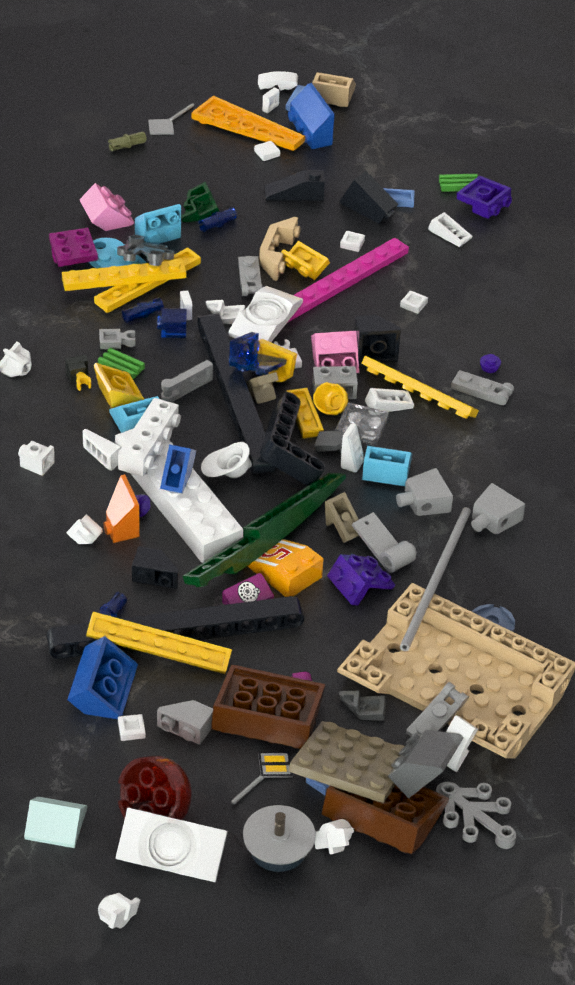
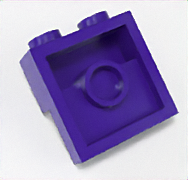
(485, 196)

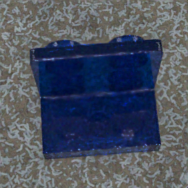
(245, 355)

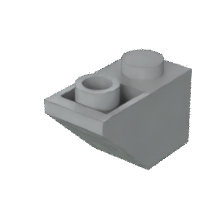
(186, 720)

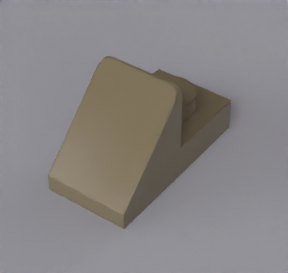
(262, 387)
(341, 513)

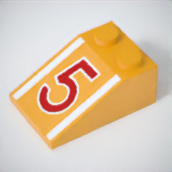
(289, 567)

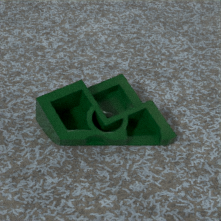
(199, 204)

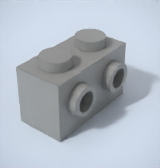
(341, 375)

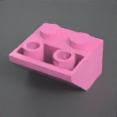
(106, 209)
(335, 349)

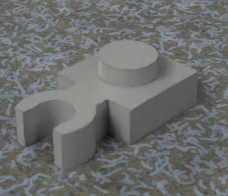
(114, 339)

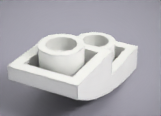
(284, 80)
(467, 731)

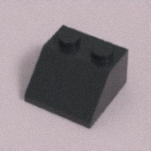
(377, 338)

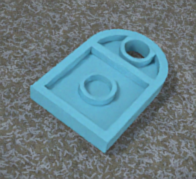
(108, 255)

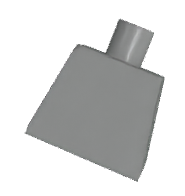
(426, 494)
(496, 510)

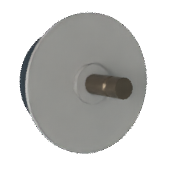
(279, 837)

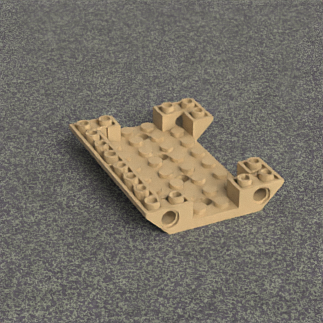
(470, 655)

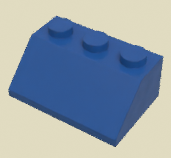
(312, 117)
(102, 680)

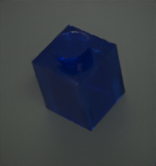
(172, 323)

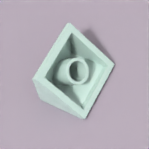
(54, 821)

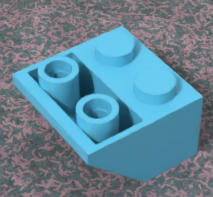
(160, 225)
(128, 415)
(386, 465)

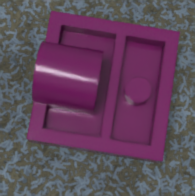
(72, 247)

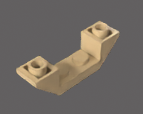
(279, 232)

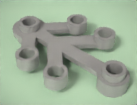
(505, 834)

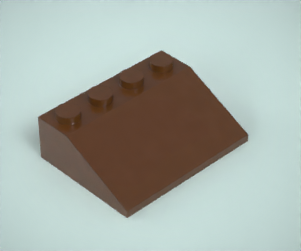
(267, 706)
(397, 821)

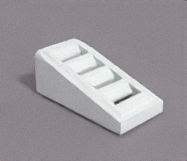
(445, 227)
(389, 399)
(101, 448)
(352, 453)

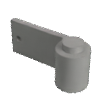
(383, 545)

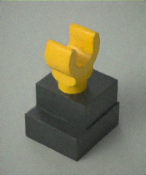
(76, 370)

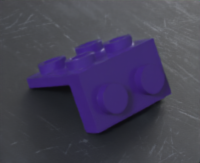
(357, 574)

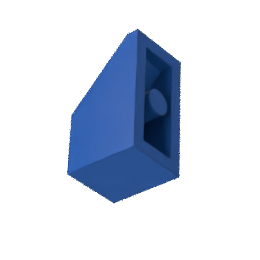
(177, 468)

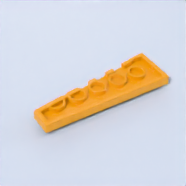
(238, 120)

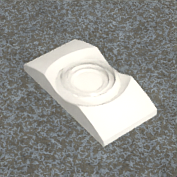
(266, 314)
(171, 845)

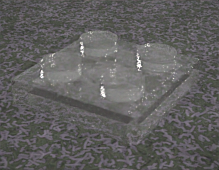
(369, 422)

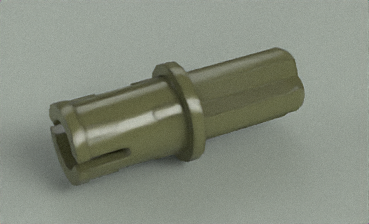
(127, 141)

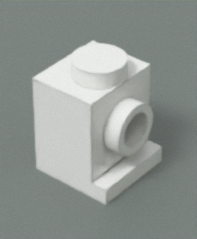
(36, 457)

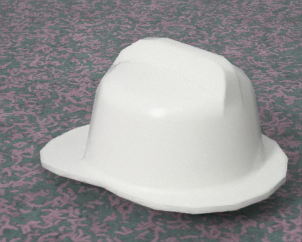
(228, 461)

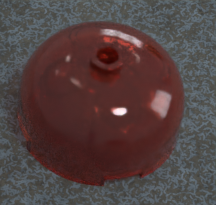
(156, 781)

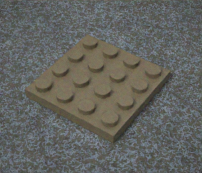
(347, 761)

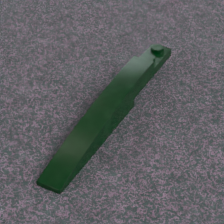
(265, 531)

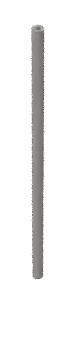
(435, 579)

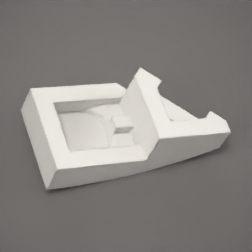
(227, 313)

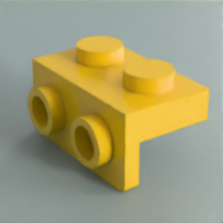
(305, 260)
(271, 349)

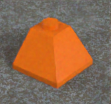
(122, 513)

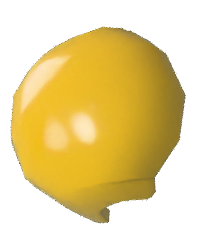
(330, 398)

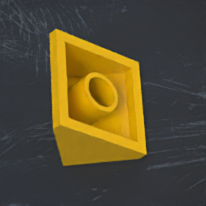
(117, 386)

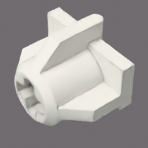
(16, 361)
(85, 530)
(334, 836)
(117, 910)

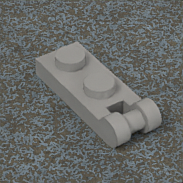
(249, 275)
(186, 381)
(482, 388)
(438, 712)

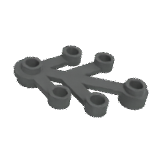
(154, 252)

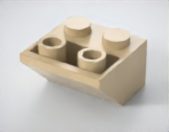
(334, 89)

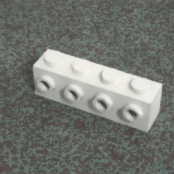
(148, 437)

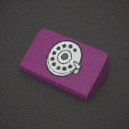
(249, 590)

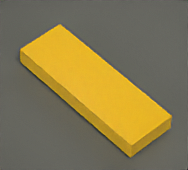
(307, 416)

